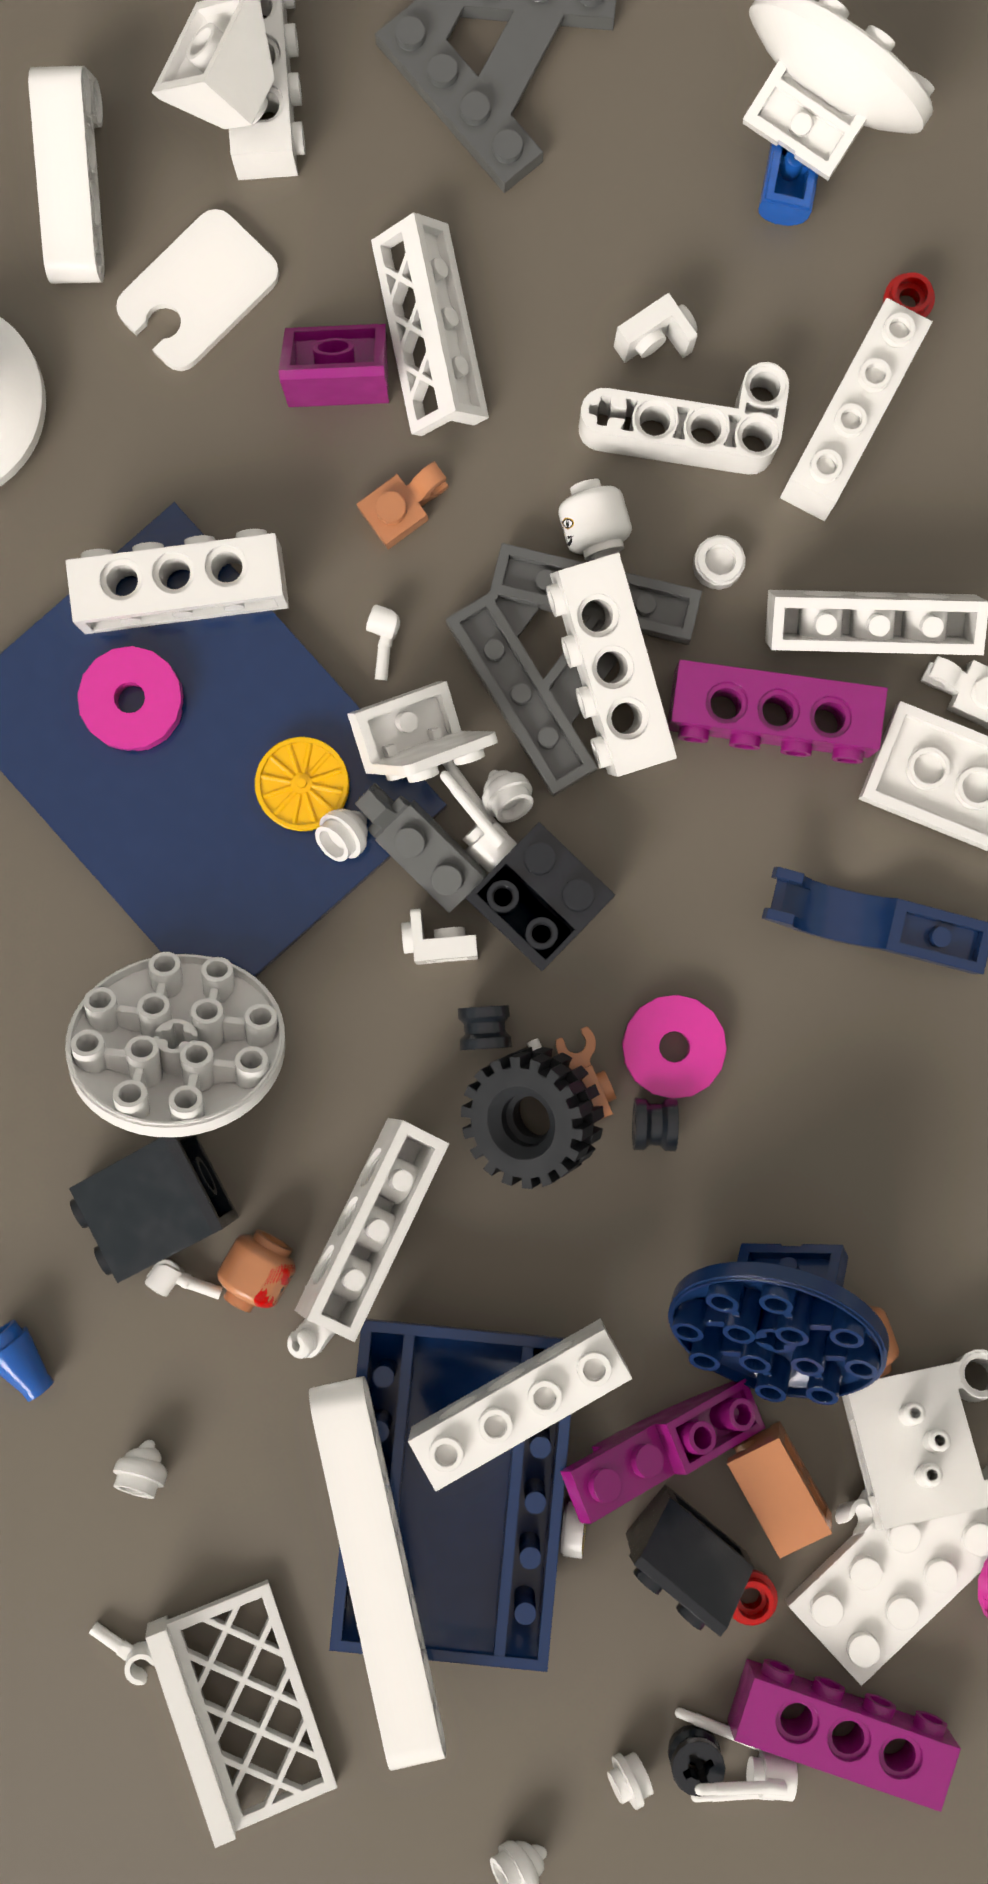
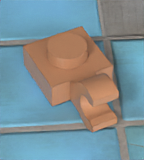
(397, 508)
(583, 1058)

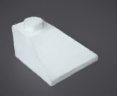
(220, 64)

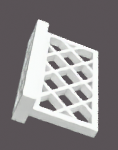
(195, 1727)

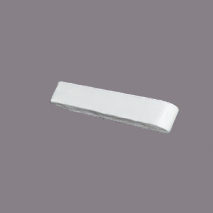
(377, 1573)

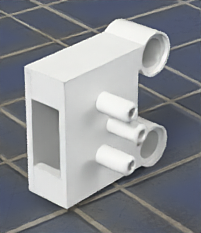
(919, 1444)

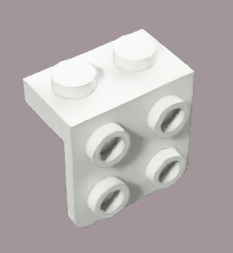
(415, 735)

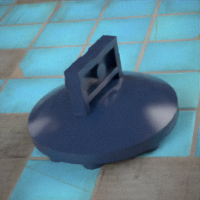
(781, 1323)

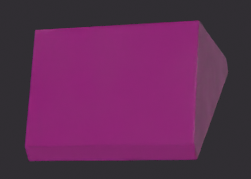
(334, 365)

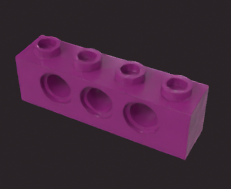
(855, 706)
(915, 1773)

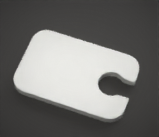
(209, 279)

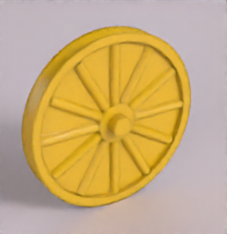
(301, 783)

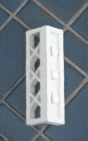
(437, 317)

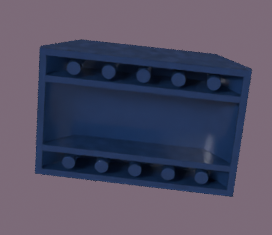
(486, 1542)

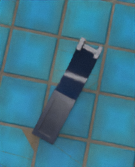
(878, 922)

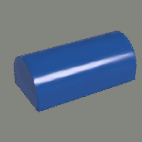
(786, 189)

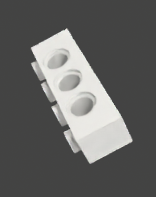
(272, 145)
(856, 409)
(98, 571)
(876, 622)
(649, 738)
(371, 1228)
(518, 1404)

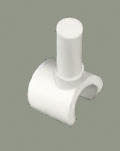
(386, 624)
(168, 1273)
(863, 1511)
(126, 1651)

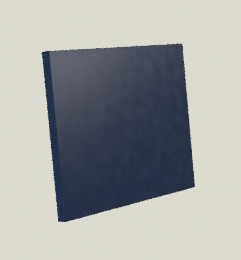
(181, 823)

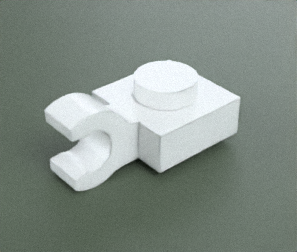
(967, 687)

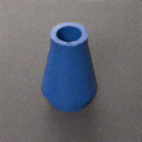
(22, 1362)

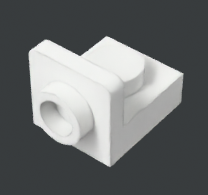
(648, 328)
(446, 946)

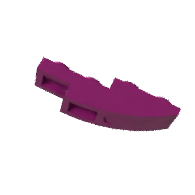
(660, 1447)

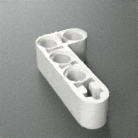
(63, 118)
(681, 417)

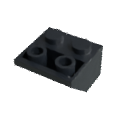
(540, 896)
(689, 1560)

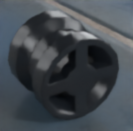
(484, 1027)
(655, 1124)
(692, 1746)

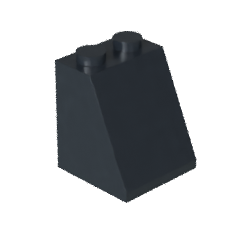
(151, 1205)

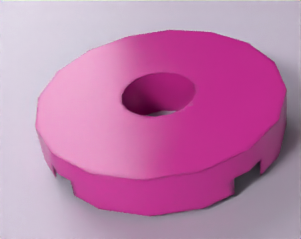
(113, 674)
(704, 1040)

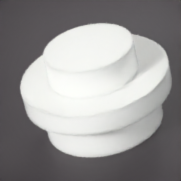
(630, 1780)

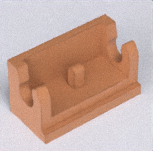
(780, 1490)

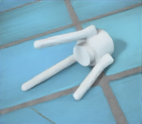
(487, 839)
(767, 1775)

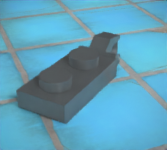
(421, 847)

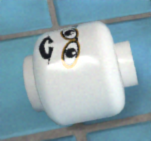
(594, 520)

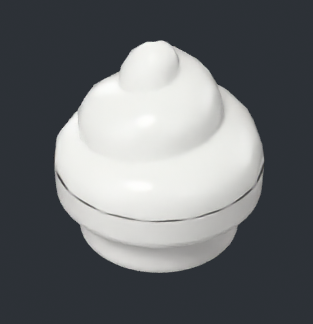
(507, 795)
(342, 834)
(141, 1471)
(518, 1863)

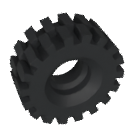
(507, 1140)

